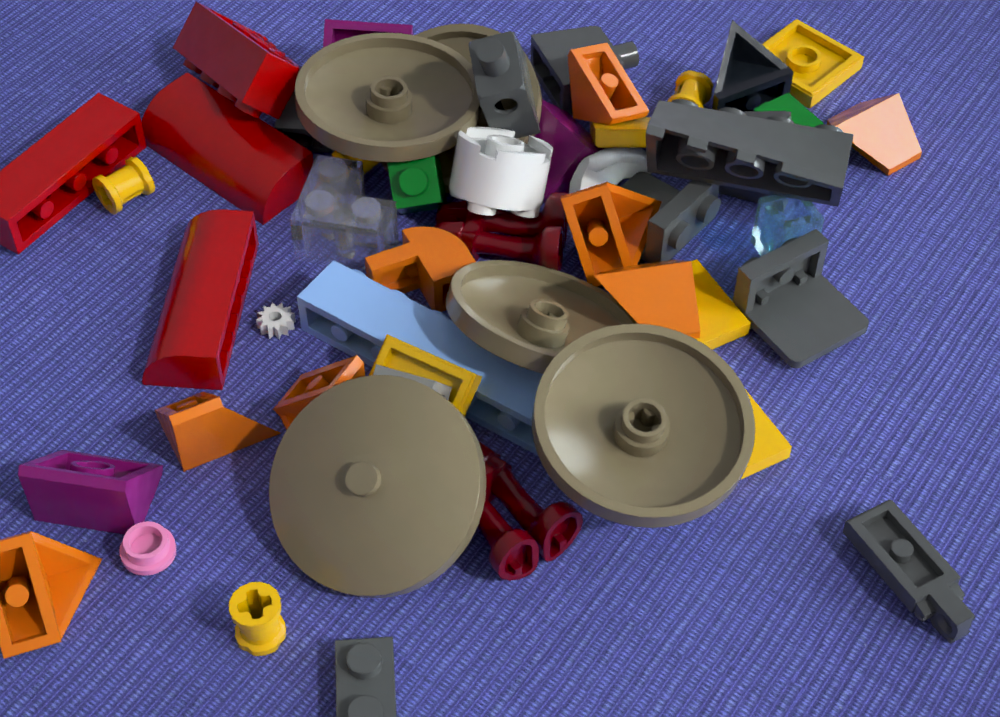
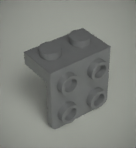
(679, 215)
(795, 303)

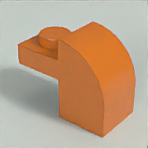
(422, 262)

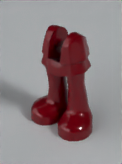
(537, 239)
(544, 531)

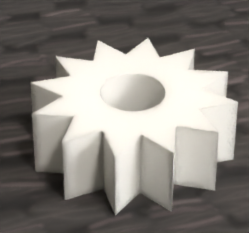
(275, 320)

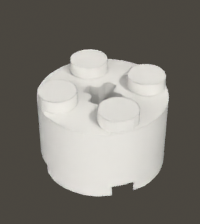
(500, 171)

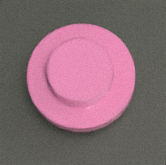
(147, 548)

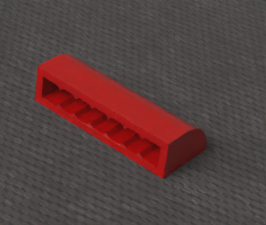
(226, 148)
(204, 302)

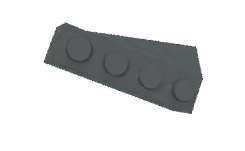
(748, 151)

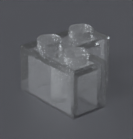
(337, 218)

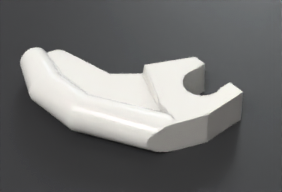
(608, 166)

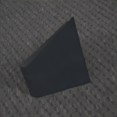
(749, 73)

